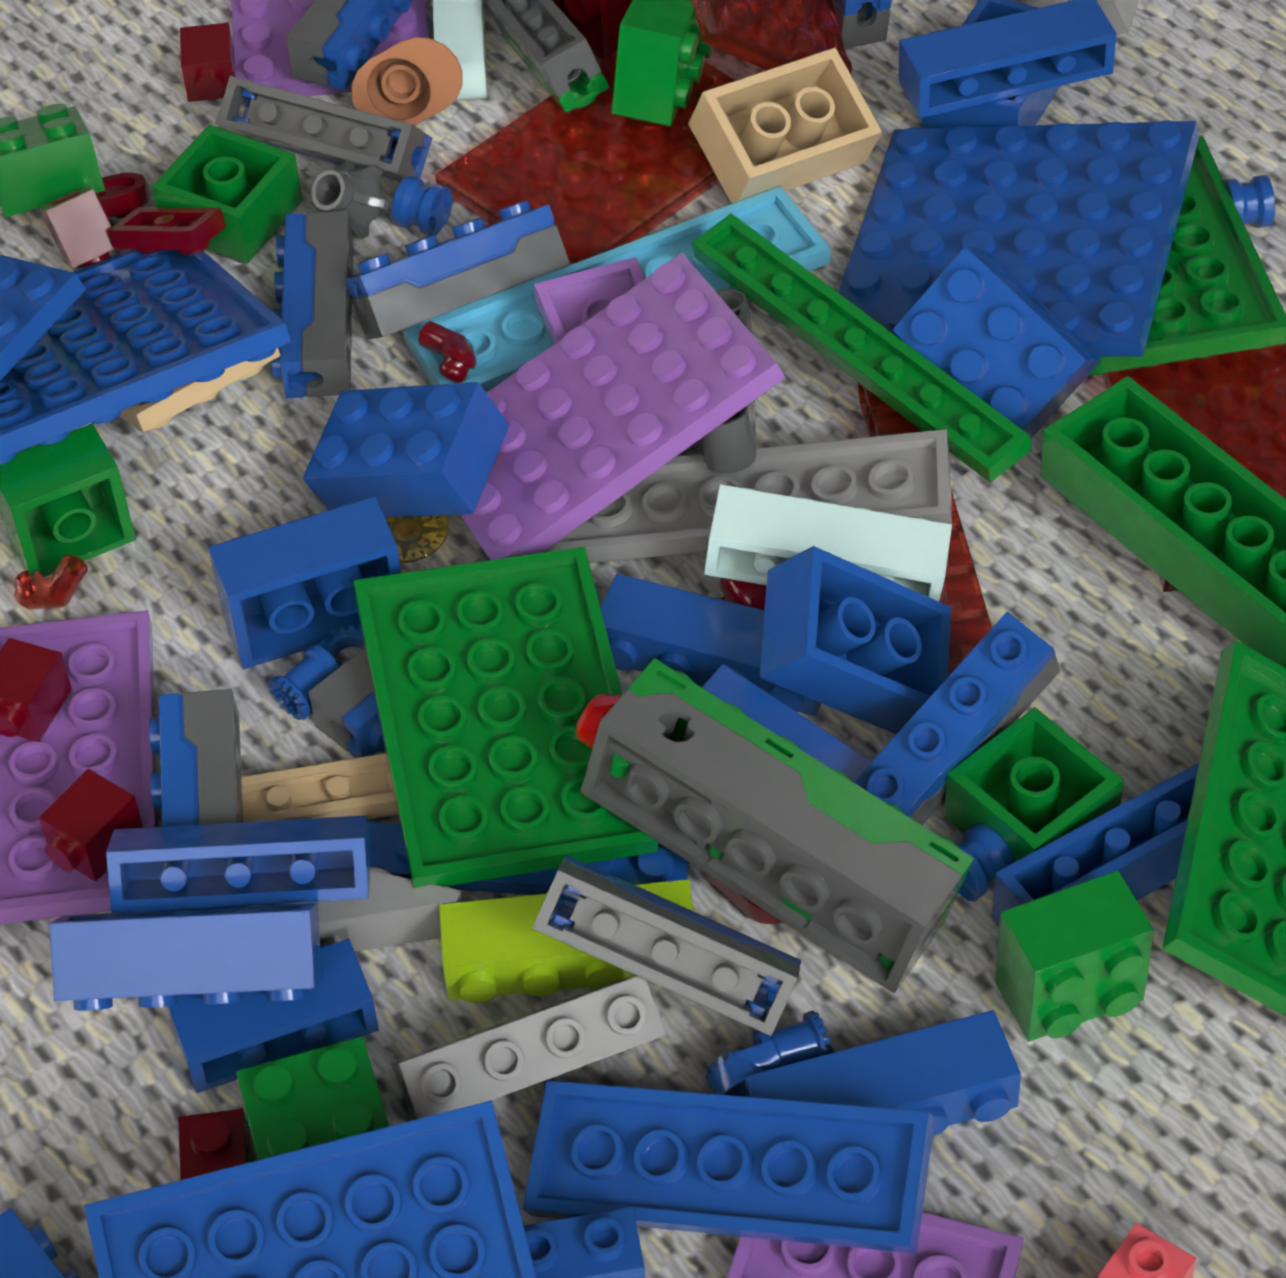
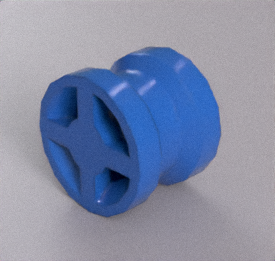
(1253, 200)
(421, 205)
(990, 856)

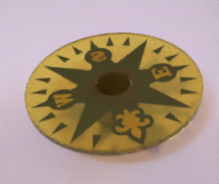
(418, 535)

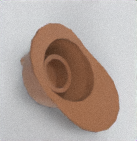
(408, 81)

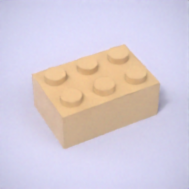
(785, 126)

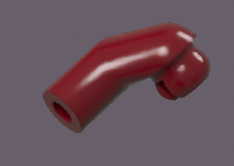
(453, 346)

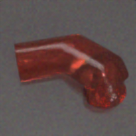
(50, 592)

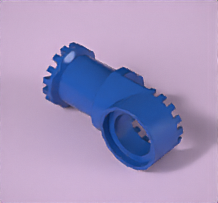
(316, 666)
(784, 1047)

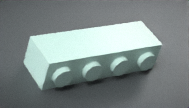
(764, 529)

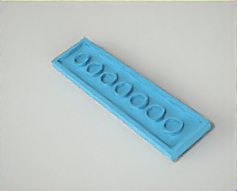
(509, 325)

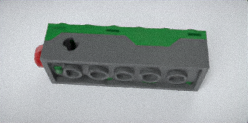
(771, 822)

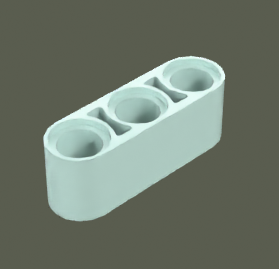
(462, 29)

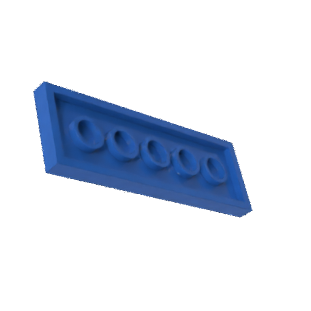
(733, 1165)

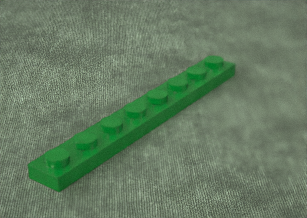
(862, 347)

